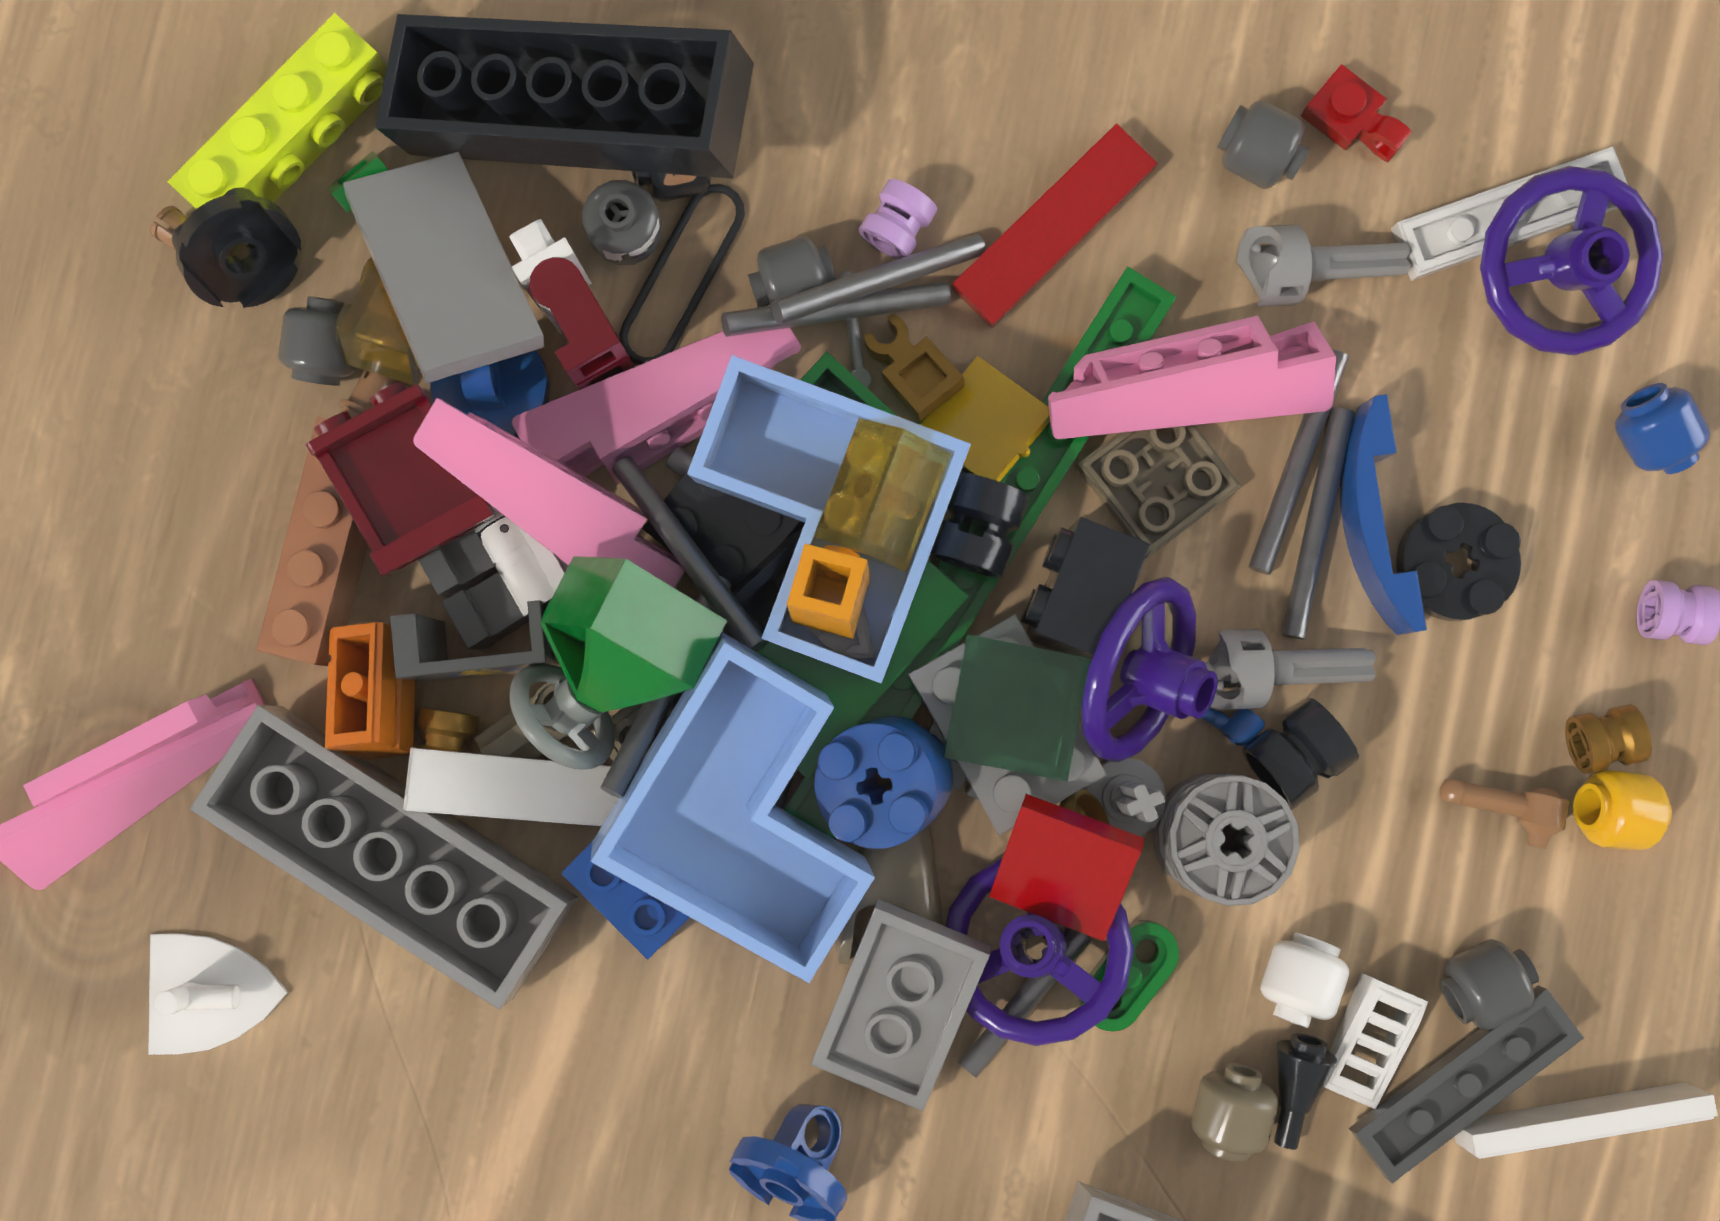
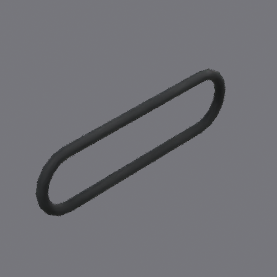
(623, 335)

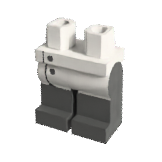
(492, 578)

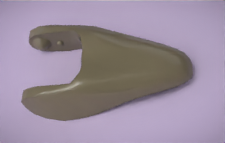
(903, 878)

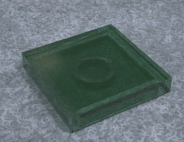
(1016, 707)

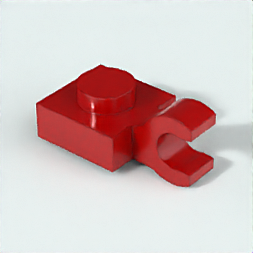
(1348, 110)

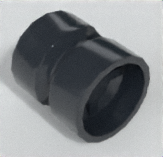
(985, 505)
(1309, 747)

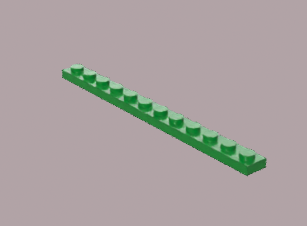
(1125, 318)

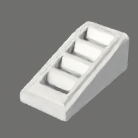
(1400, 1033)

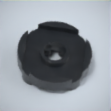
(224, 223)
(1490, 547)

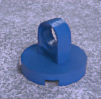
(498, 389)
(791, 1169)

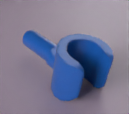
(1239, 728)

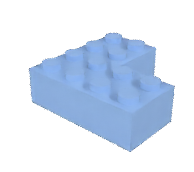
(782, 450)
(706, 823)

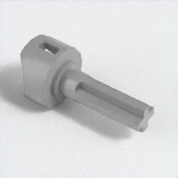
(1286, 268)
(1248, 662)
(1130, 795)

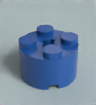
(864, 810)

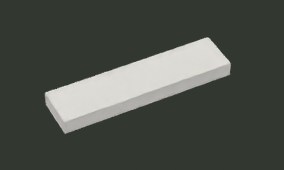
(1458, 230)
(505, 788)
(1587, 1119)

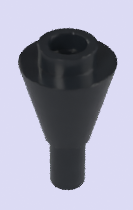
(1302, 1073)

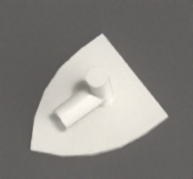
(205, 993)

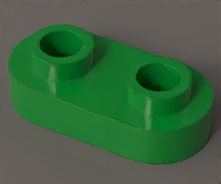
(1144, 977)

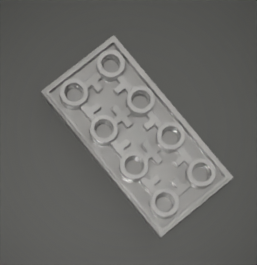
(443, 267)

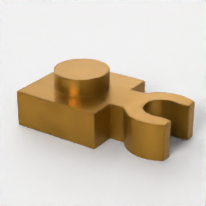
(916, 373)

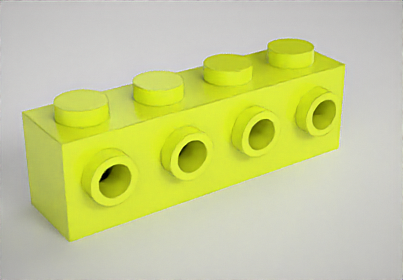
(288, 119)

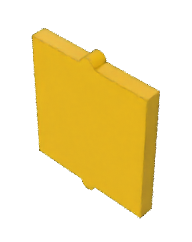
(992, 417)

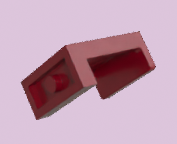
(390, 486)

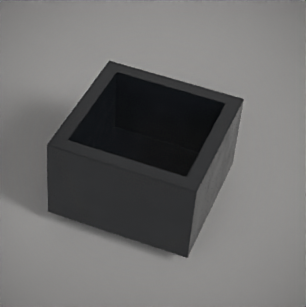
(1087, 583)

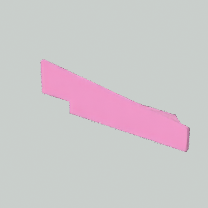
(1197, 379)
(645, 407)
(539, 493)
(120, 783)

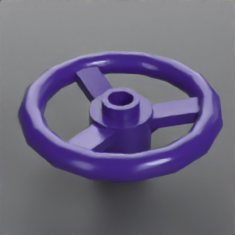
(1576, 260)
(1153, 675)
(1012, 956)

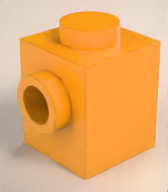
(829, 589)

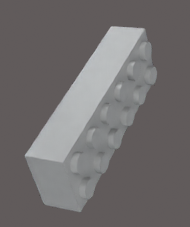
(397, 870)

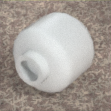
(1304, 979)

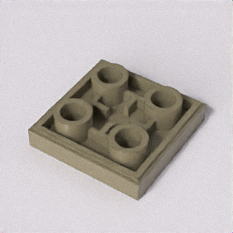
(1158, 481)

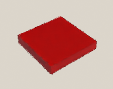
(1066, 867)

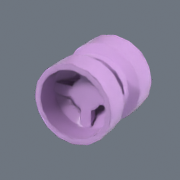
(898, 219)
(1673, 611)

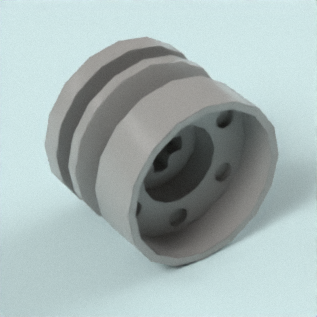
(1191, 834)

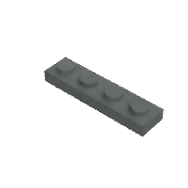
(1464, 1086)

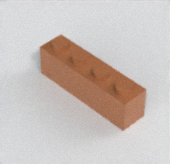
(314, 572)

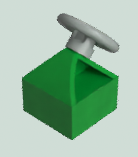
(618, 646)

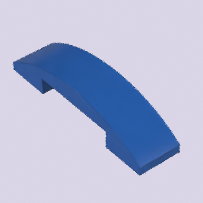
(1392, 595)

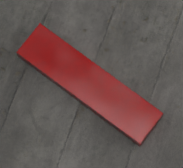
(1054, 225)

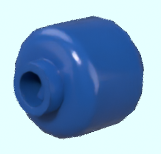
(1662, 428)

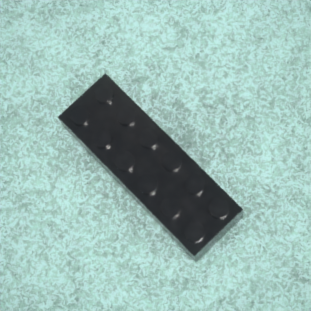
(567, 94)

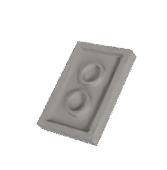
(996, 788)
(901, 1004)

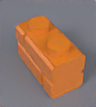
(366, 704)

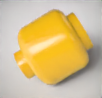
(1622, 810)

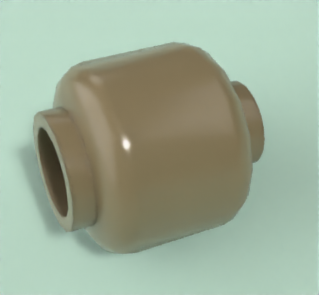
(1234, 1112)

